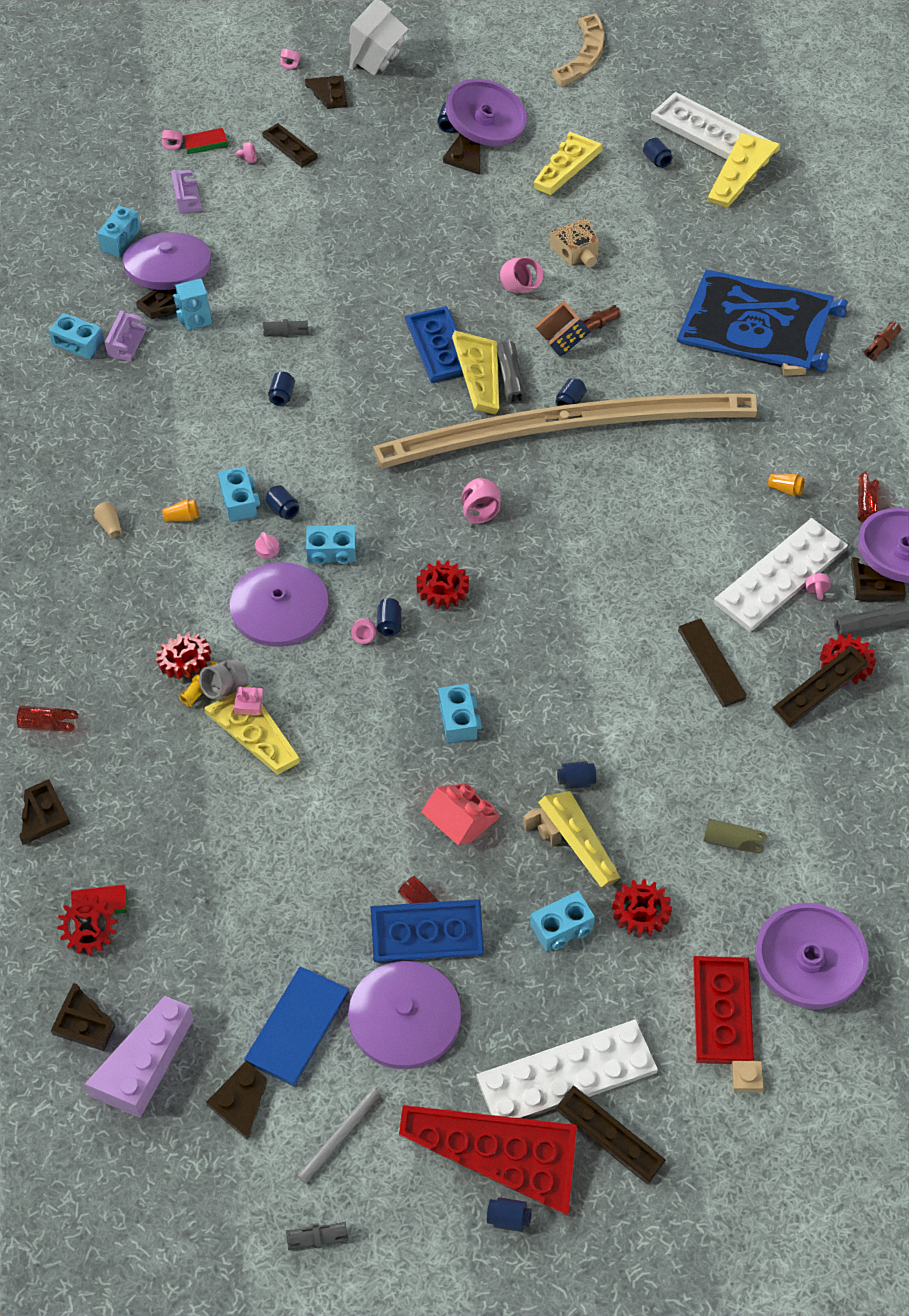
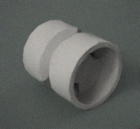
(223, 678)

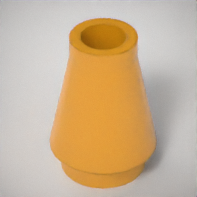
(787, 483)
(183, 511)

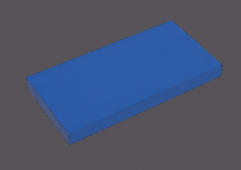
(433, 339)
(427, 930)
(296, 1026)

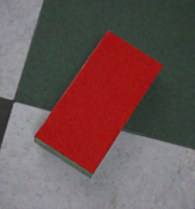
(205, 140)
(115, 895)

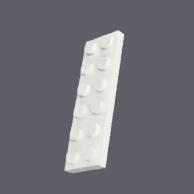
(699, 124)
(780, 574)
(589, 1063)

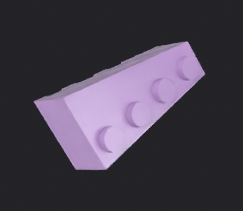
(140, 1061)

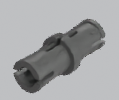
(285, 328)
(316, 1235)

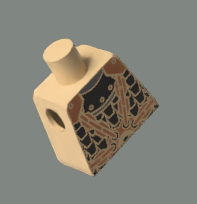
(576, 243)

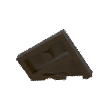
(329, 90)
(464, 155)
(158, 303)
(874, 586)
(41, 812)
(83, 1021)
(239, 1098)

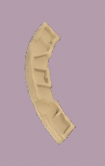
(588, 55)

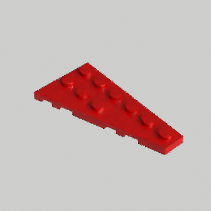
(512, 1151)

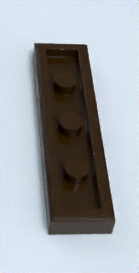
(712, 662)
(820, 686)
(610, 1134)

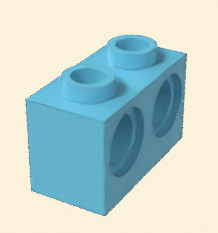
(119, 231)
(193, 304)
(76, 336)
(238, 493)
(331, 544)
(454, 714)
(558, 916)

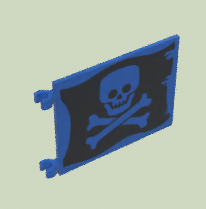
(759, 320)

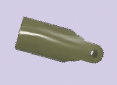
(734, 836)

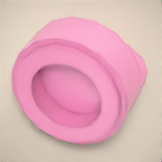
(289, 55)
(171, 135)
(248, 153)
(267, 546)
(818, 584)
(363, 631)

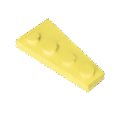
(570, 159)
(741, 167)
(480, 370)
(255, 733)
(576, 830)

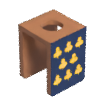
(555, 322)

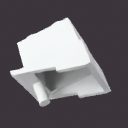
(375, 38)

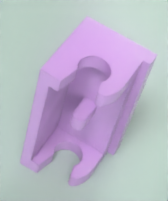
(186, 192)
(124, 336)

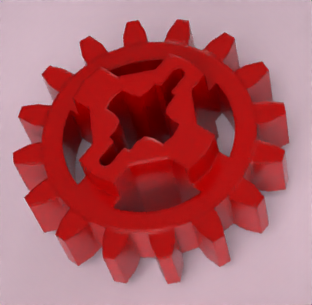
(442, 584)
(841, 644)
(183, 656)
(96, 914)
(645, 917)

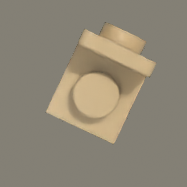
(547, 829)

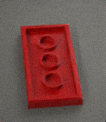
(722, 1009)

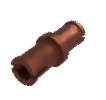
(600, 318)
(882, 340)

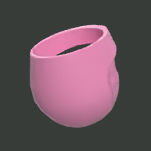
(517, 276)
(478, 492)

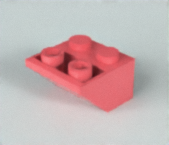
(460, 812)

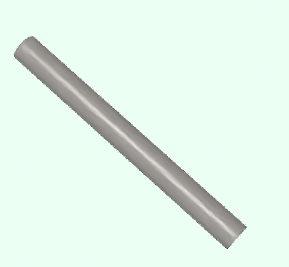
(339, 1135)

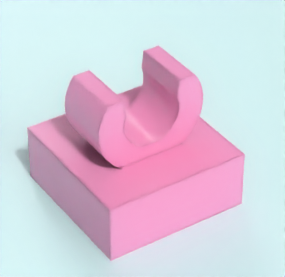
(248, 701)

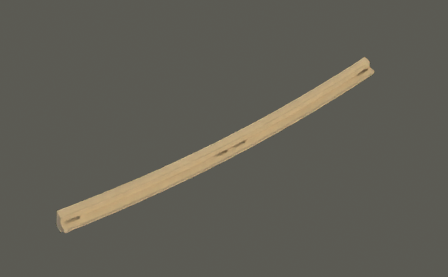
(535, 422)

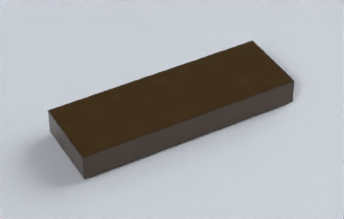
(289, 145)

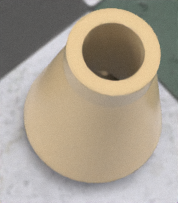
(108, 518)

